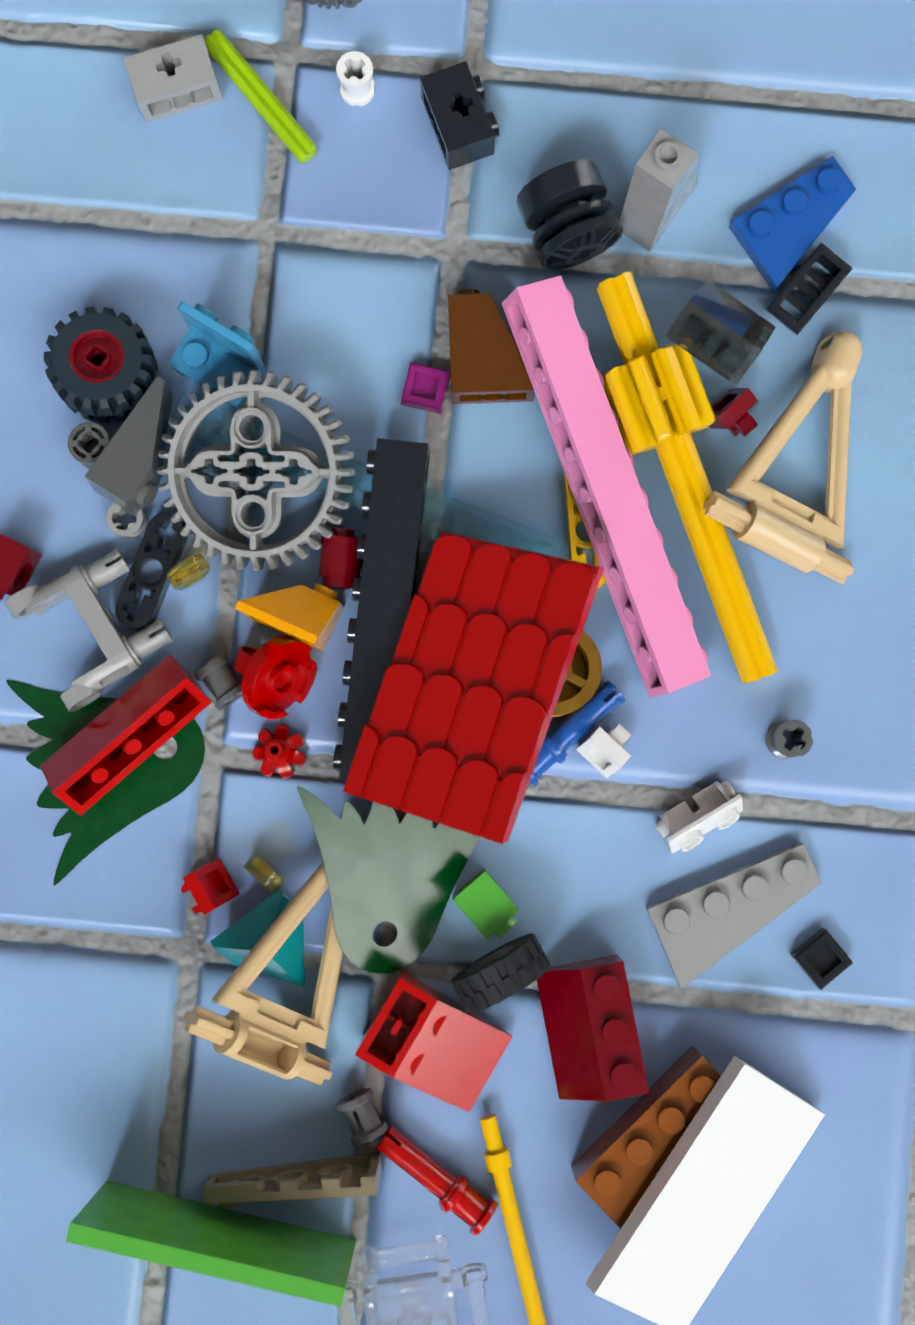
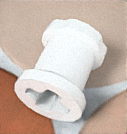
(356, 80)

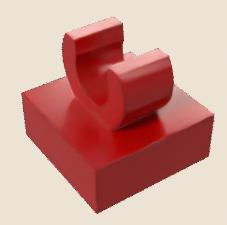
(210, 887)

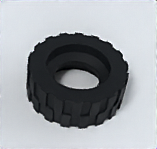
(501, 973)

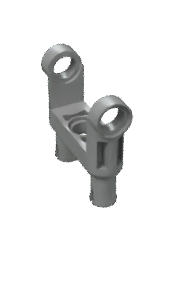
(83, 587)

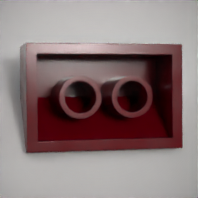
(592, 1030)

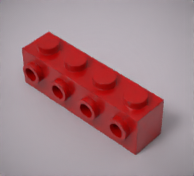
(124, 735)

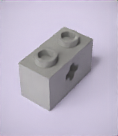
(165, 95)

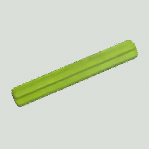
(260, 96)

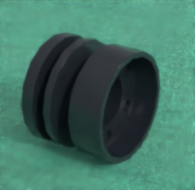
(569, 214)

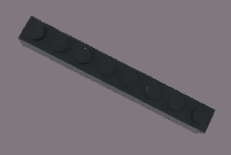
(386, 582)

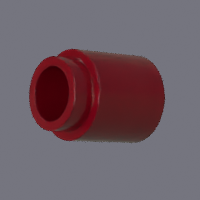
(339, 559)

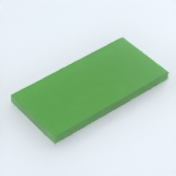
(215, 1242)

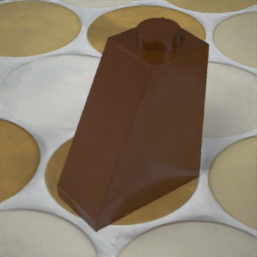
(483, 353)

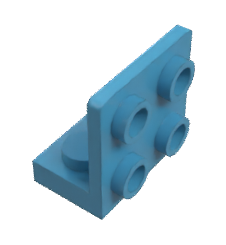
(213, 350)

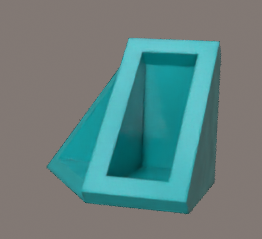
(244, 934)

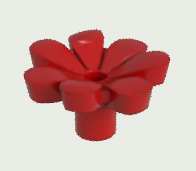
(287, 751)

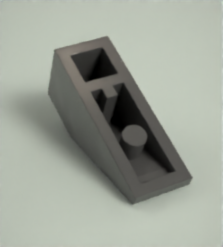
(130, 460)

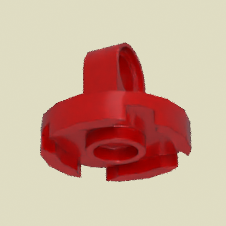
(275, 675)

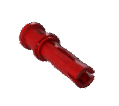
(452, 1191)

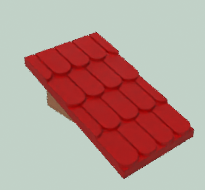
(473, 684)

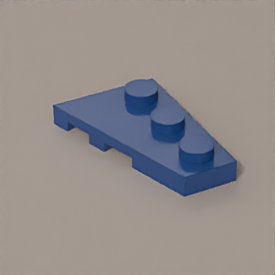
(789, 221)

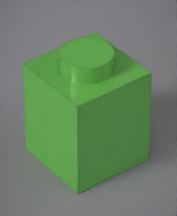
(487, 905)

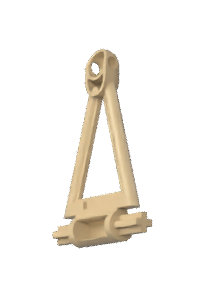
(775, 521)
(264, 1031)

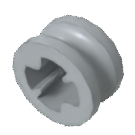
(133, 529)

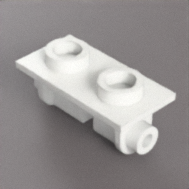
(714, 811)

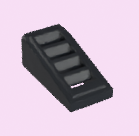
(832, 264)

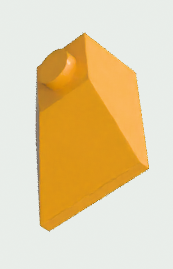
(296, 612)

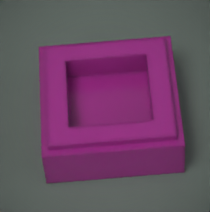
(425, 388)

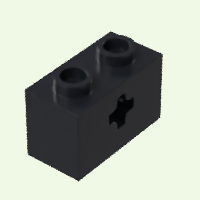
(444, 98)

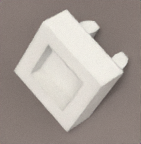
(606, 750)

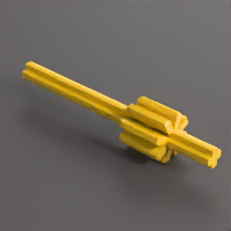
(659, 408)

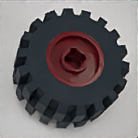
(100, 364)

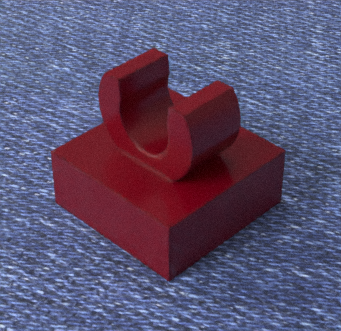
(732, 412)

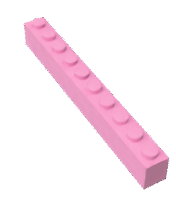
(605, 486)

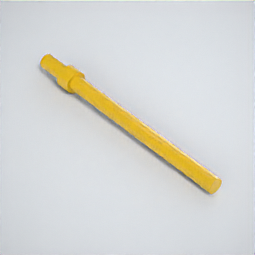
(498, 1163)

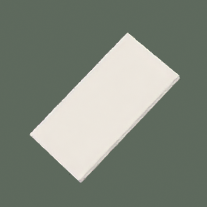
(705, 1197)

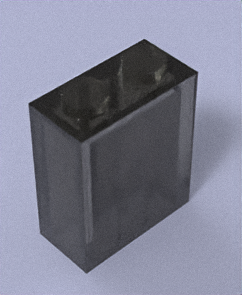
(721, 332)

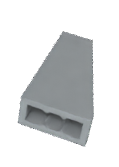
(658, 189)

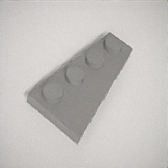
(724, 912)

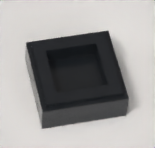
(821, 958)

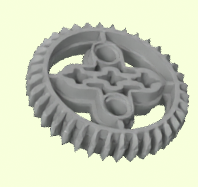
(271, 439)

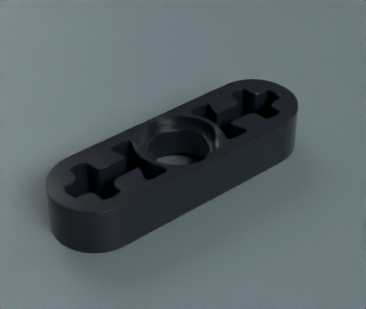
(128, 595)

